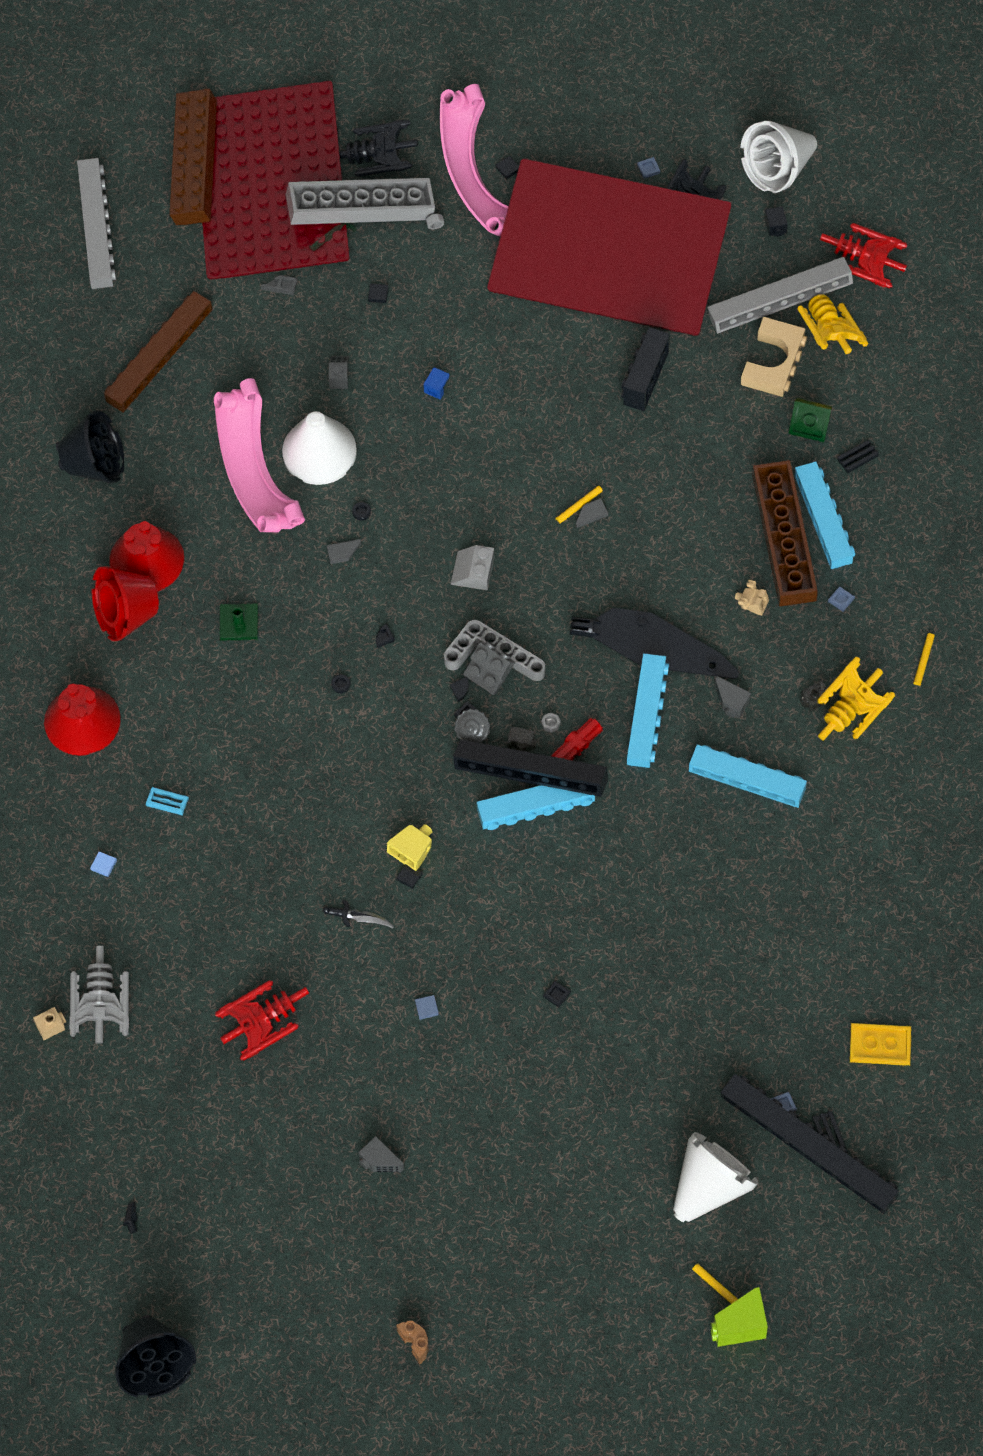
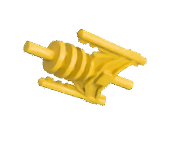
(829, 325)
(855, 698)

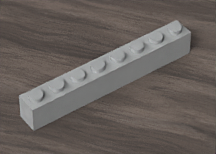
(95, 223)
(780, 295)

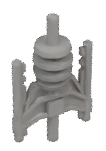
(99, 1004)

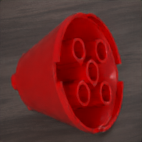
(149, 552)
(82, 720)

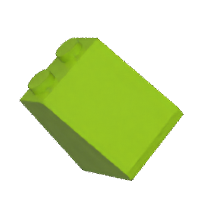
(740, 1321)

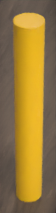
(579, 504)
(924, 658)
(714, 1283)

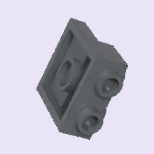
(489, 667)

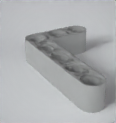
(486, 633)

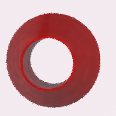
(123, 601)

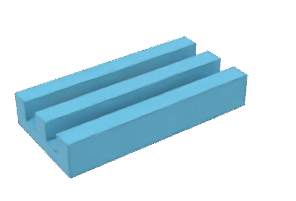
(164, 807)

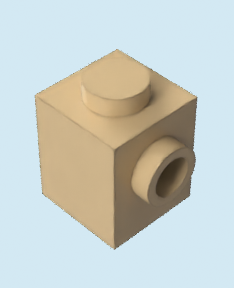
(49, 1023)

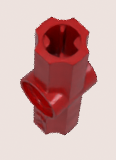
(578, 740)

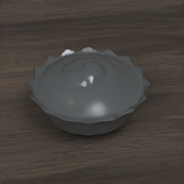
(472, 726)

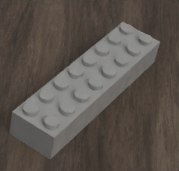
(359, 201)

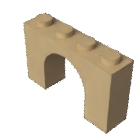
(776, 379)

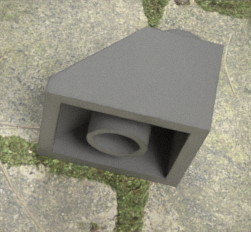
(473, 567)

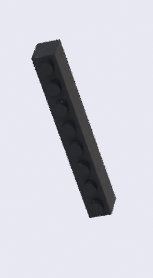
(530, 768)

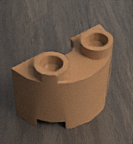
(415, 1334)

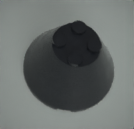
(92, 449)
(153, 1358)

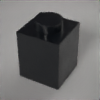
(776, 221)

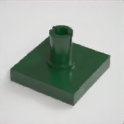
(810, 420)
(238, 622)

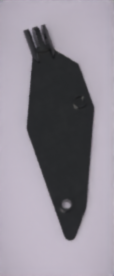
(643, 632)

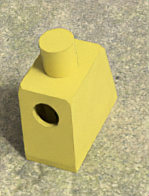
(411, 845)

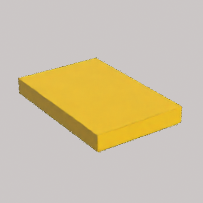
(880, 1044)

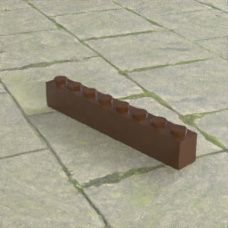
(158, 351)

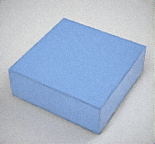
(103, 864)

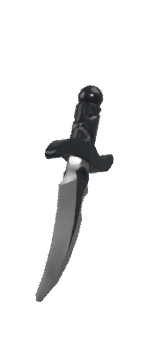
(359, 916)

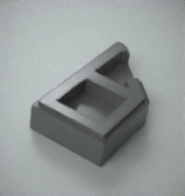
(281, 284)

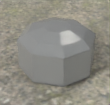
(435, 221)
(550, 722)

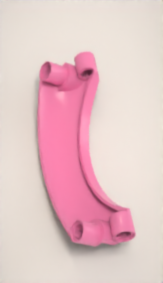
(458, 131)
(241, 448)

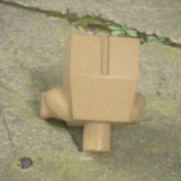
(753, 599)

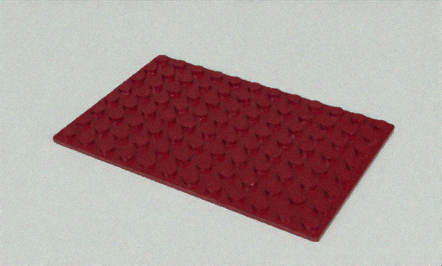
(258, 149)
(609, 247)

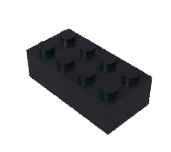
(645, 369)

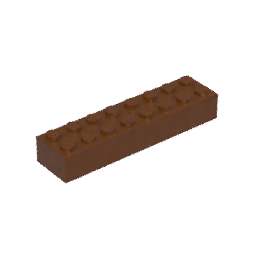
(193, 157)
(784, 533)

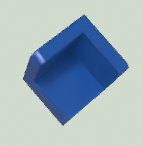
(435, 383)

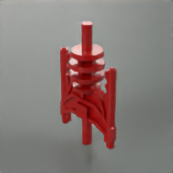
(871, 255)
(256, 1021)

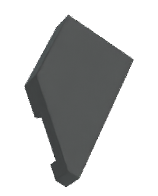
(591, 512)
(342, 551)

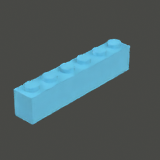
(823, 515)
(646, 711)
(747, 775)
(527, 805)

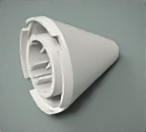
(775, 154)
(319, 449)
(709, 1179)

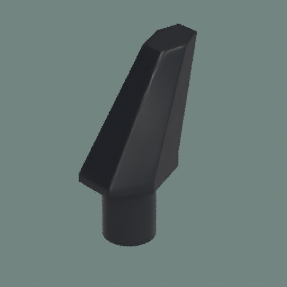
(131, 1218)

